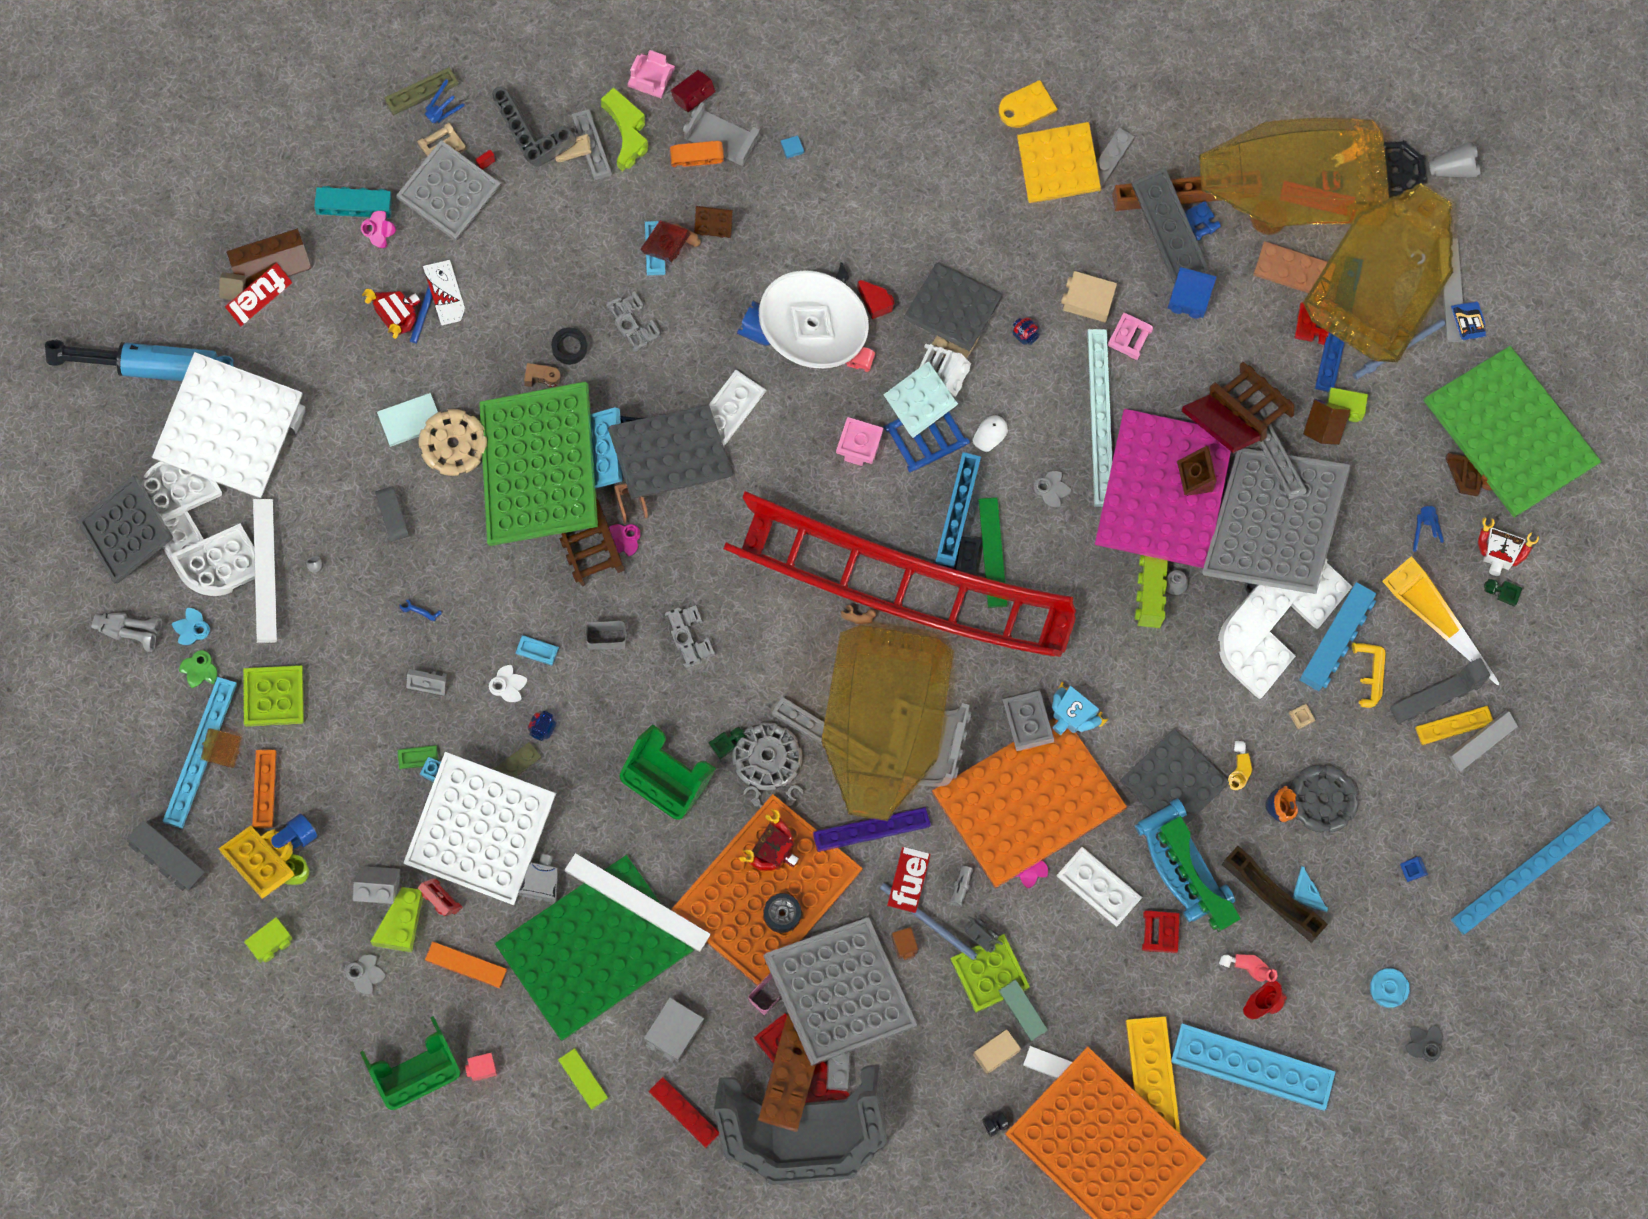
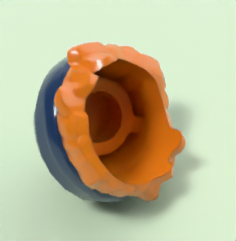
(1279, 804)

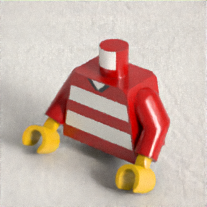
(394, 310)

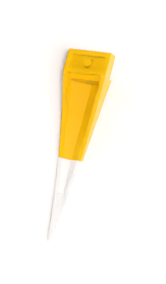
(1420, 594)

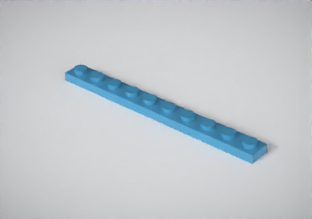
(1530, 870)

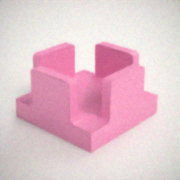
(651, 74)
(859, 441)

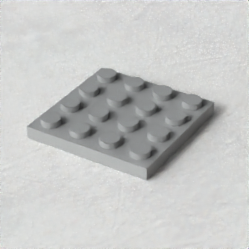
(448, 190)

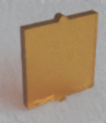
(220, 748)

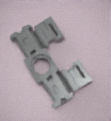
(627, 306)
(690, 652)

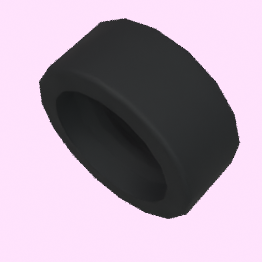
(569, 359)

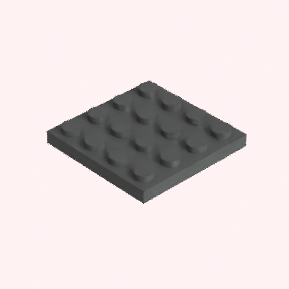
(952, 306)
(125, 529)
(1173, 772)

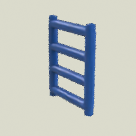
(929, 458)

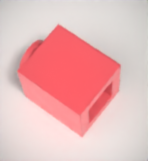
(481, 1067)

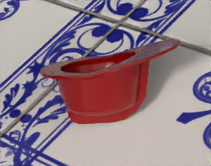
(1265, 1000)

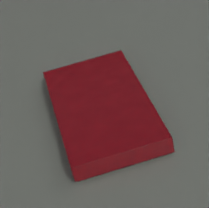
(1221, 423)

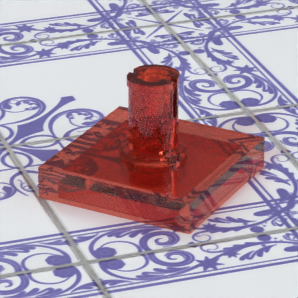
(665, 241)

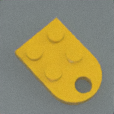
(1027, 104)

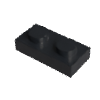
(968, 555)

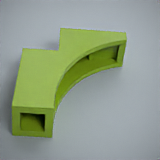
(628, 120)

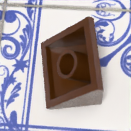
(1326, 422)
(1197, 472)

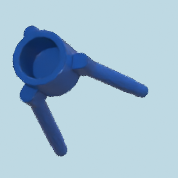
(435, 113)
(1429, 517)

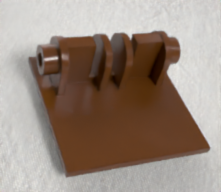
(713, 222)

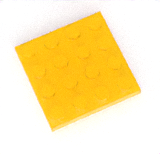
(1059, 162)

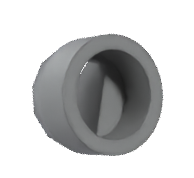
(314, 564)

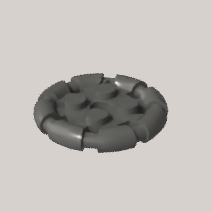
(1332, 791)

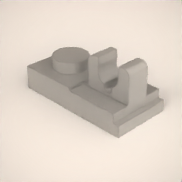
(426, 682)

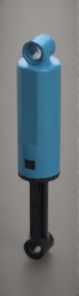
(133, 359)

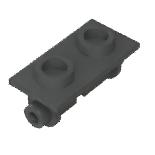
(988, 937)

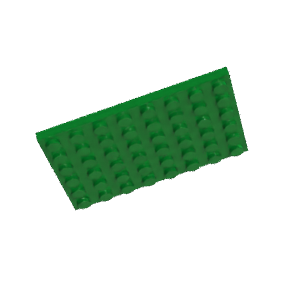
(589, 953)

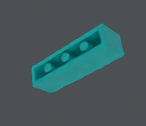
(352, 202)

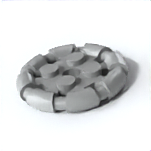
(771, 767)

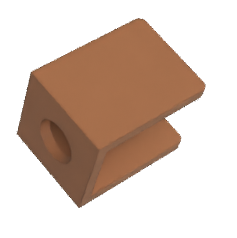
(619, 490)

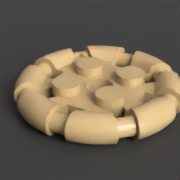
(449, 431)

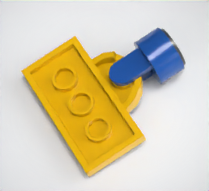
(263, 857)

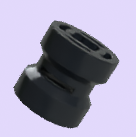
(995, 1123)

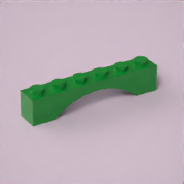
(1177, 838)

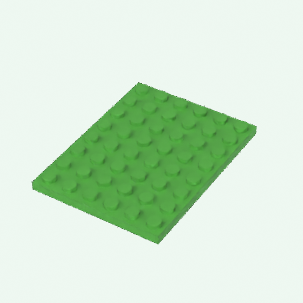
(1512, 431)
(538, 464)

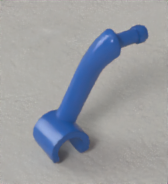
(425, 613)

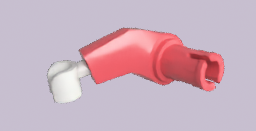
(1252, 964)

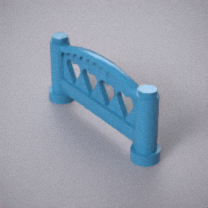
(1149, 828)

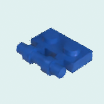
(1200, 215)

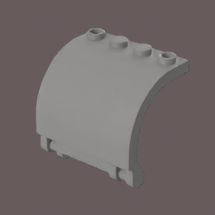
(949, 748)

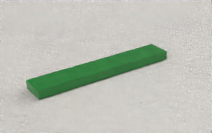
(992, 546)

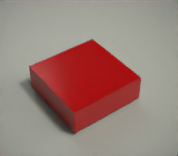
(485, 160)

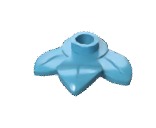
(188, 627)

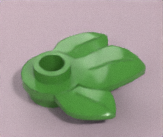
(198, 672)

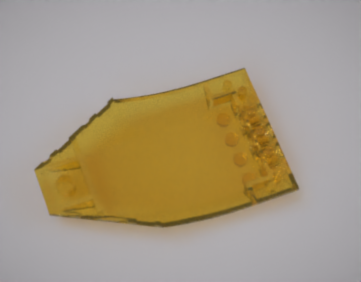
(1300, 171)
(1371, 284)
(884, 715)

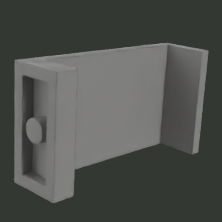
(708, 127)

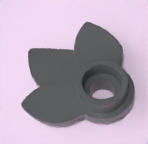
(1425, 1040)

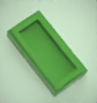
(416, 757)

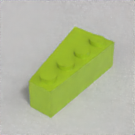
(1151, 592)

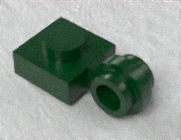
(1508, 592)
(723, 744)

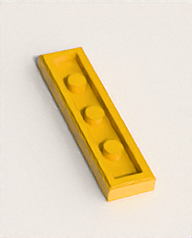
(1454, 725)

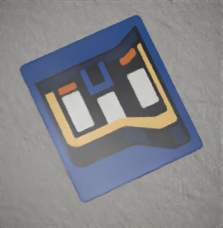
(1469, 320)

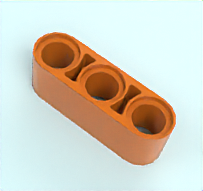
(697, 153)

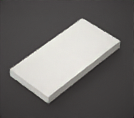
(734, 404)
(1099, 886)

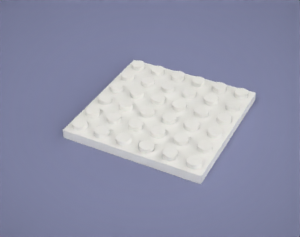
(227, 425)
(479, 828)

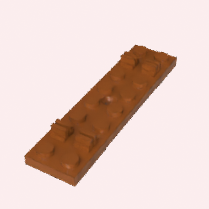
(787, 1082)

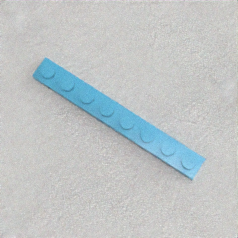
(194, 767)

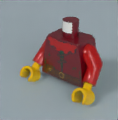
(772, 847)

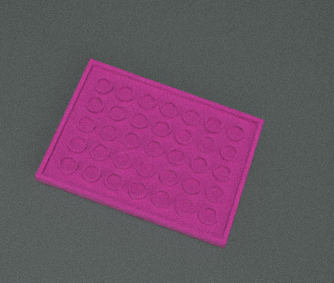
(1145, 494)

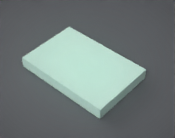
(407, 419)

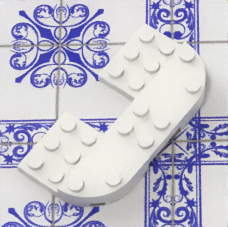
(205, 565)
(1245, 637)

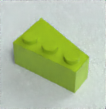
(400, 923)

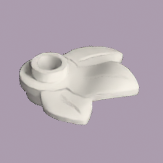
(510, 683)

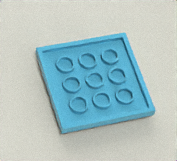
(606, 464)

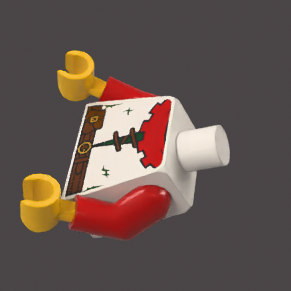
(1502, 548)

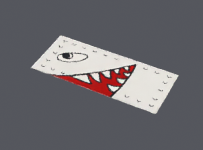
(445, 292)

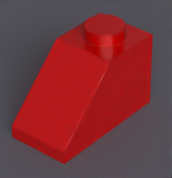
(875, 299)

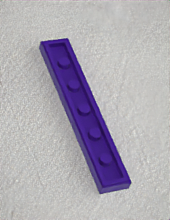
(871, 829)

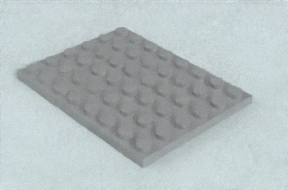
(1274, 538)

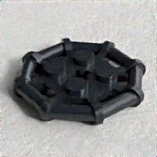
(1404, 166)

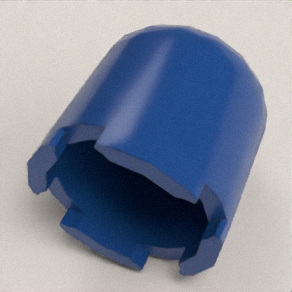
(752, 327)

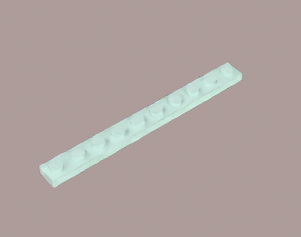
(1099, 412)

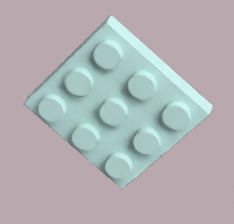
(920, 399)

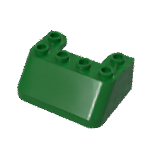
(662, 777)

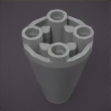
(1457, 162)

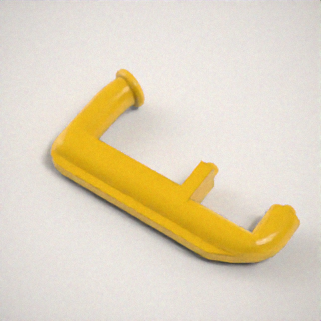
(1377, 672)

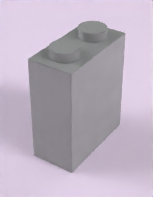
(376, 885)
(673, 1030)

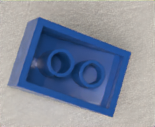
(1191, 293)

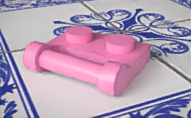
(1125, 332)

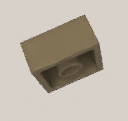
(231, 285)

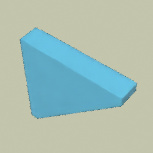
(1307, 893)

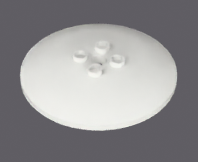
(827, 303)

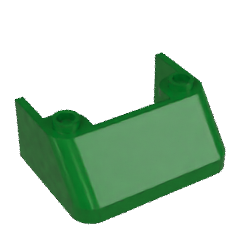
(417, 1075)

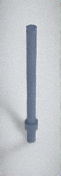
(1371, 366)
(938, 928)

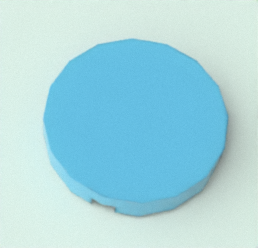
(1389, 988)

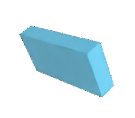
(537, 650)

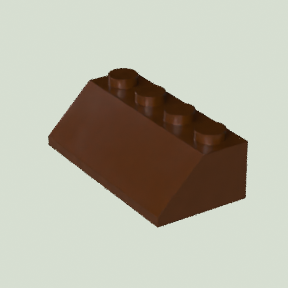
(258, 257)

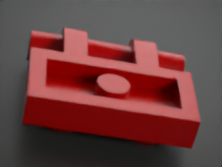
(1307, 329)

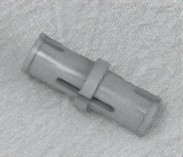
(961, 886)

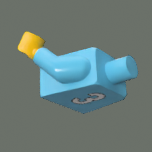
(1074, 711)

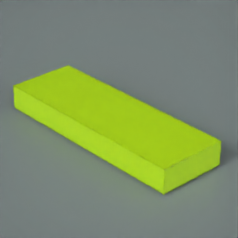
(582, 1079)

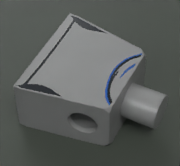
(540, 881)

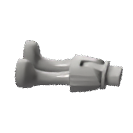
(116, 626)

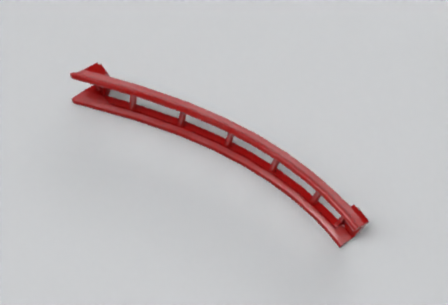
(1055, 630)

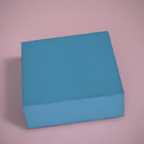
(792, 147)

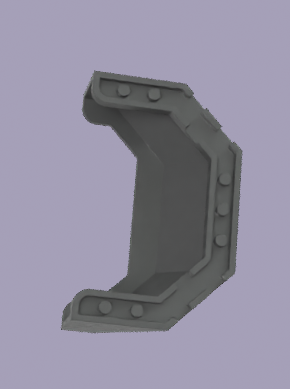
(830, 1138)

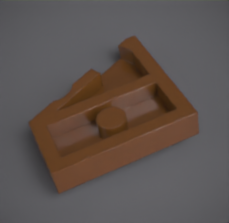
(1464, 474)

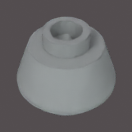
(1176, 582)

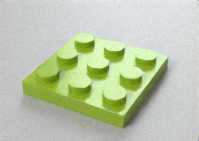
(273, 696)
(988, 974)

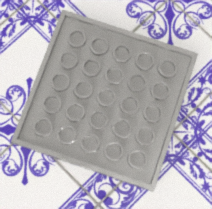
(840, 991)

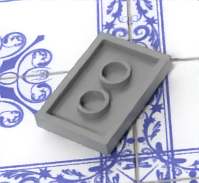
(1028, 720)

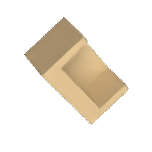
(996, 1051)

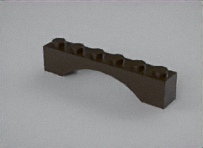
(1294, 913)

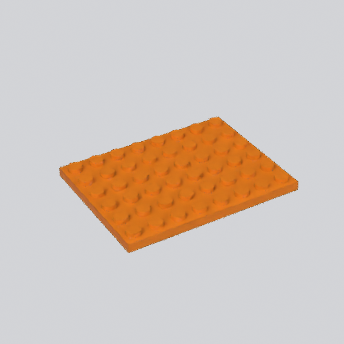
(1028, 803)
(733, 894)
(1104, 1143)

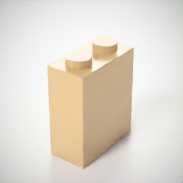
(1088, 296)

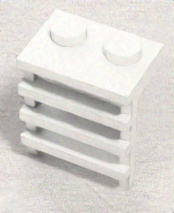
(953, 368)

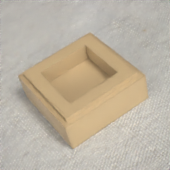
(1302, 716)

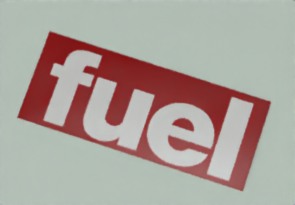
(258, 294)
(908, 879)

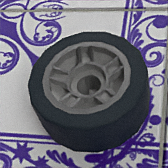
(779, 923)

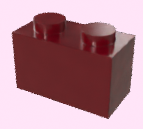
(693, 90)

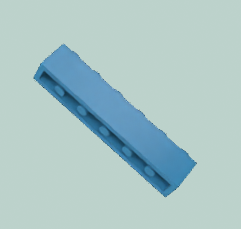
(958, 510)
(1337, 637)

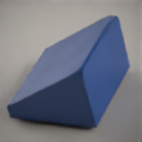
(1414, 869)

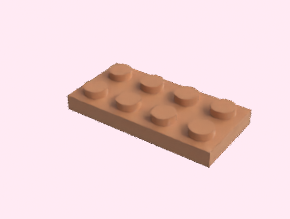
(1288, 267)

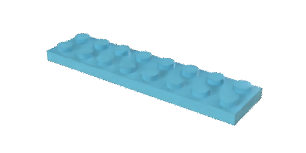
(1253, 1067)

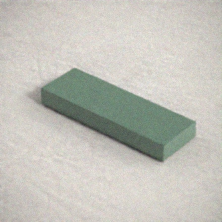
(1022, 1010)

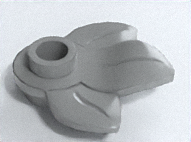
(1054, 488)
(368, 974)

